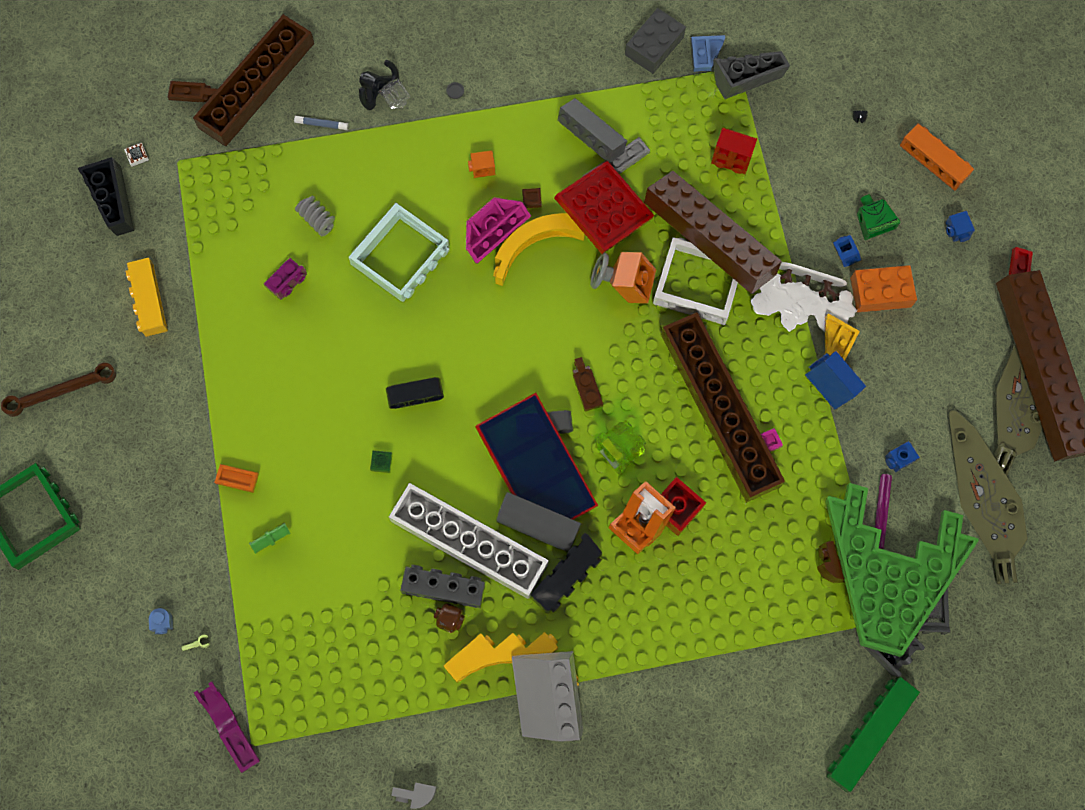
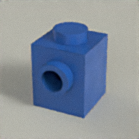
(959, 227)
(901, 457)

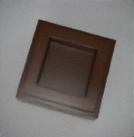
(532, 198)

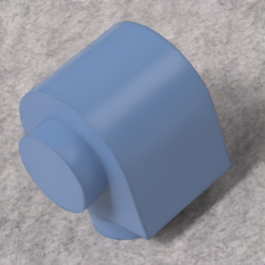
(160, 621)

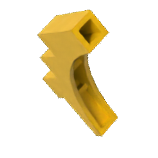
(481, 654)

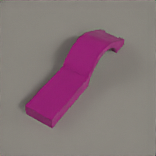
(228, 727)

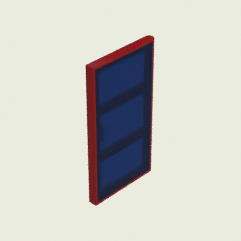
(535, 459)

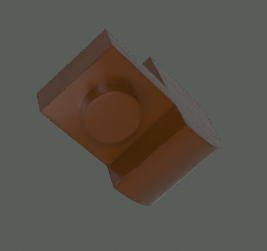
(831, 566)

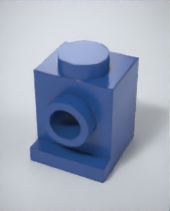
(848, 257)

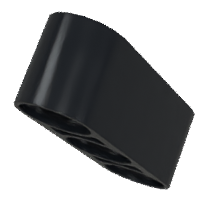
(414, 393)

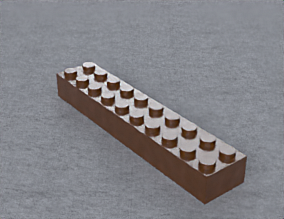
(1045, 362)
(722, 407)

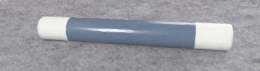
(322, 123)

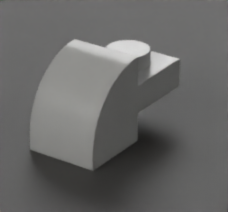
(420, 797)

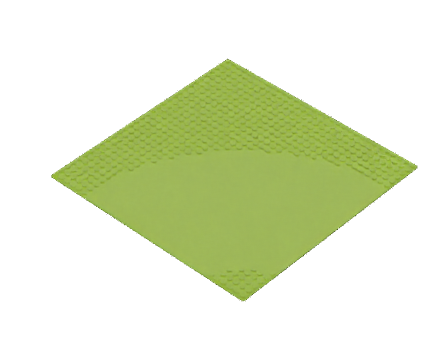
(306, 403)

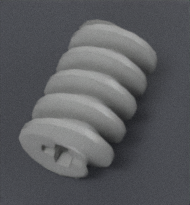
(315, 215)

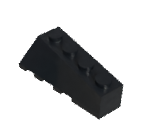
(567, 574)

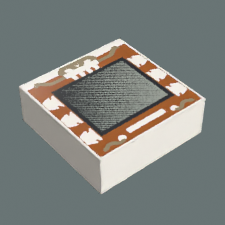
(136, 154)

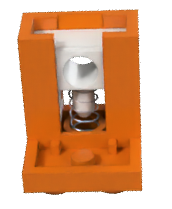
(642, 518)

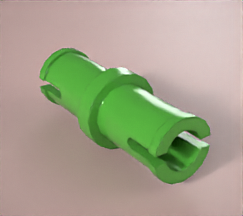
(269, 538)

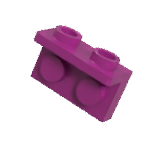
(285, 279)

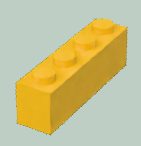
(146, 296)

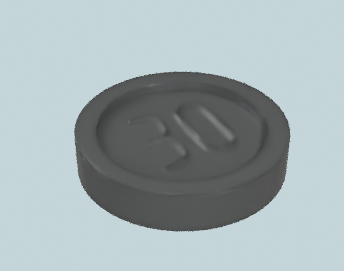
(455, 90)

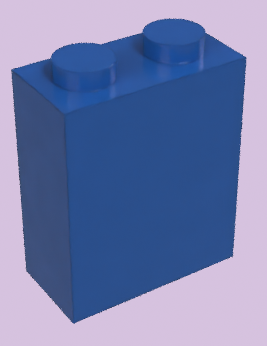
(834, 379)

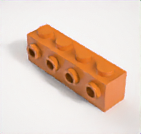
(936, 157)

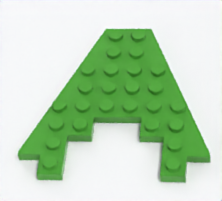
(886, 589)

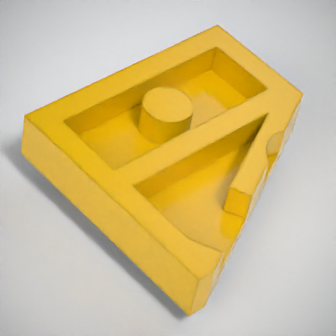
(839, 336)

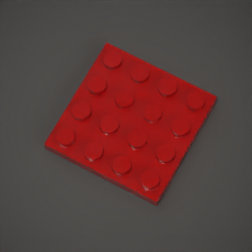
(604, 207)

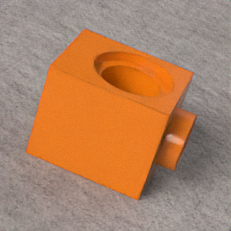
(482, 164)

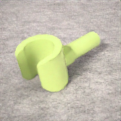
(196, 644)

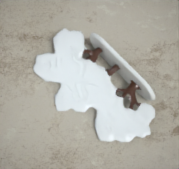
(798, 301)

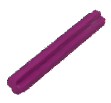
(883, 506)

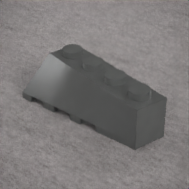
(748, 72)

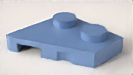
(705, 50)

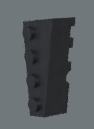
(109, 192)

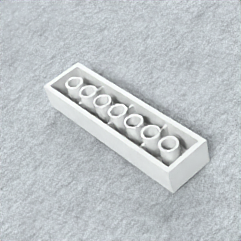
(468, 540)

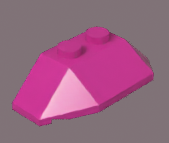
(493, 225)

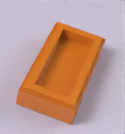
(236, 478)

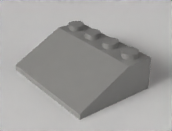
(548, 696)

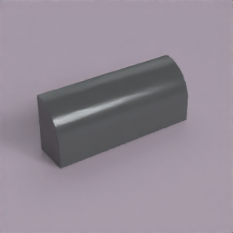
(538, 522)

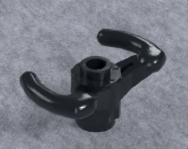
(373, 83)

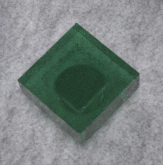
(381, 461)

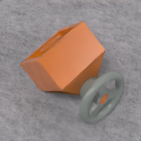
(630, 276)

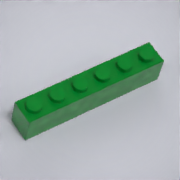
(873, 734)

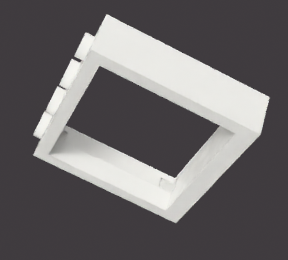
(684, 305)

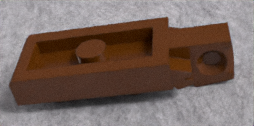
(190, 91)
(586, 386)

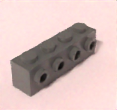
(592, 130)
(443, 587)

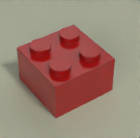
(733, 151)
(687, 505)

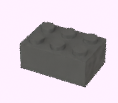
(655, 40)

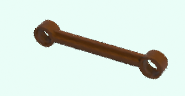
(58, 390)

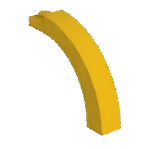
(535, 230)

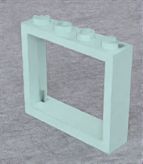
(378, 233)

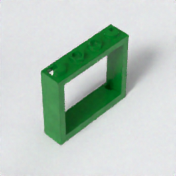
(19, 561)

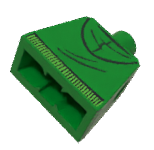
(876, 217)

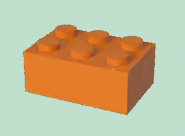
(883, 288)

